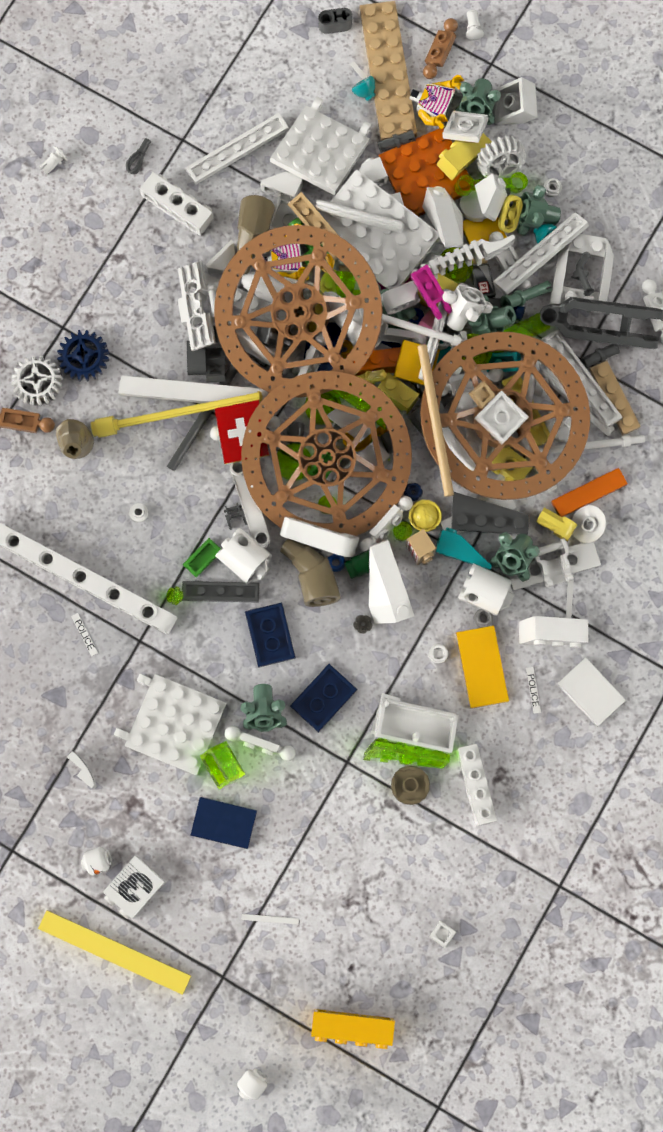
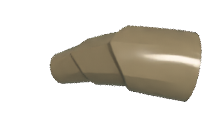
(254, 219)
(74, 439)
(315, 574)

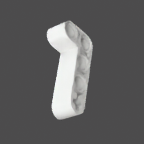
(319, 537)

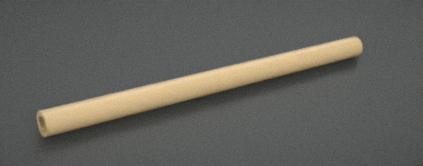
(435, 420)

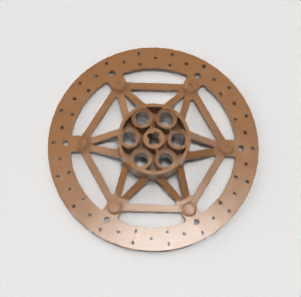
(279, 303)
(316, 402)
(560, 411)

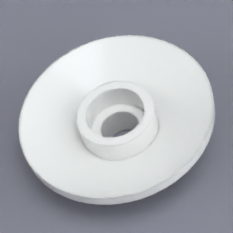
(583, 519)

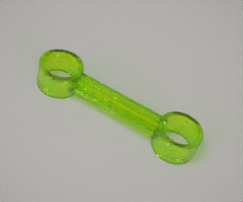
(508, 181)

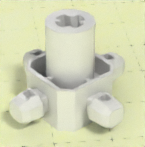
(466, 305)

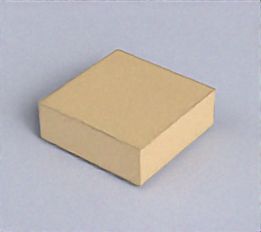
(482, 394)

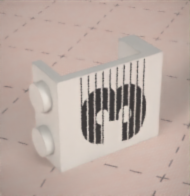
(133, 887)

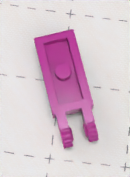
(430, 290)

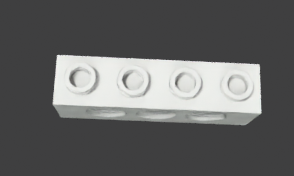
(197, 222)
(476, 785)

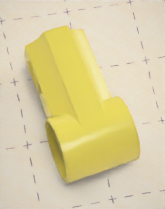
(560, 526)

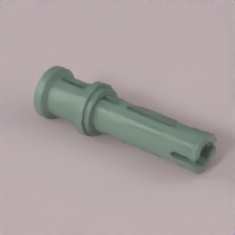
(520, 297)

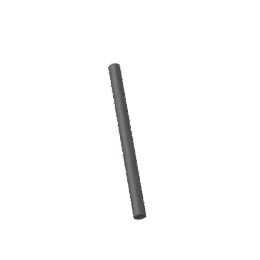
(197, 426)

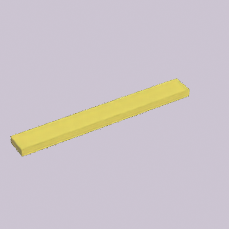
(114, 952)

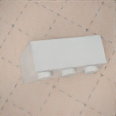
(553, 631)

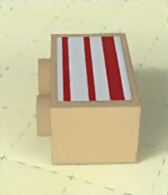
(421, 547)

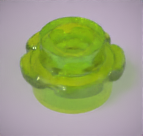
(174, 595)

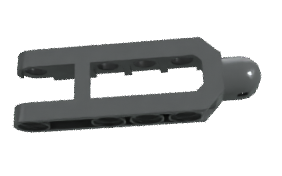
(557, 316)

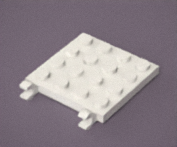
(320, 148)
(174, 724)

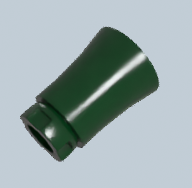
(358, 565)

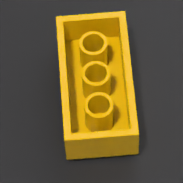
(353, 1027)

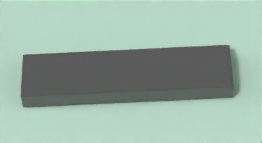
(220, 591)

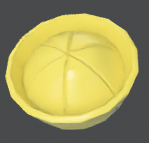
(425, 515)

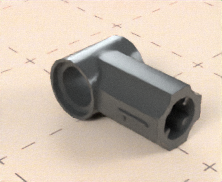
(269, 337)

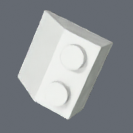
(516, 102)

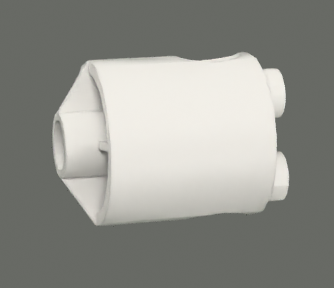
(244, 556)
(487, 590)

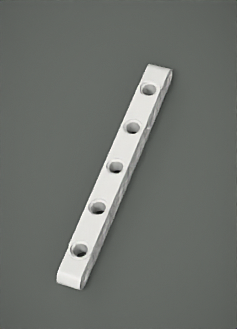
(93, 584)

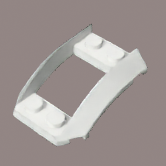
(596, 247)

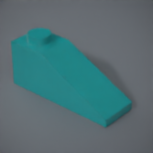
(456, 547)

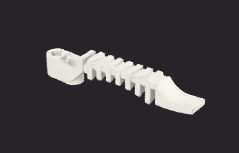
(406, 294)

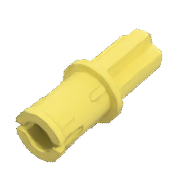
(373, 377)

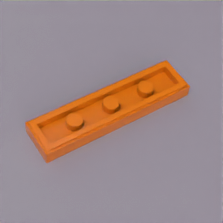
(589, 492)

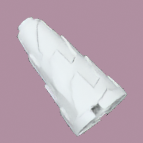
(263, 292)
(356, 323)

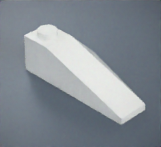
(444, 216)
(387, 591)

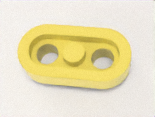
(511, 213)

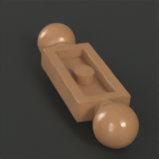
(440, 48)
(24, 421)

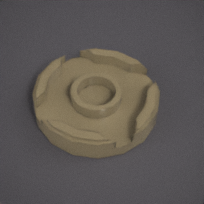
(410, 785)

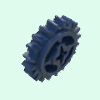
(90, 355)

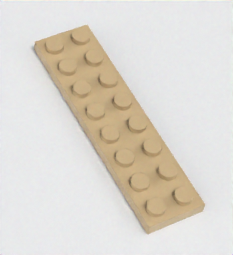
(388, 68)

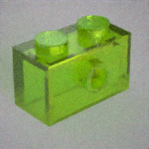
(222, 765)

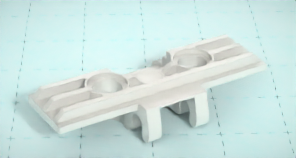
(191, 305)
(559, 569)

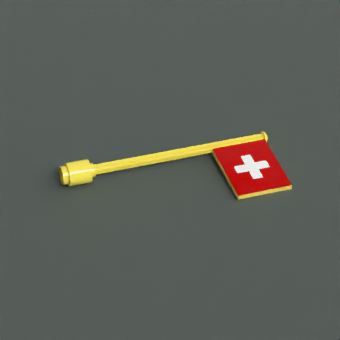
(231, 417)

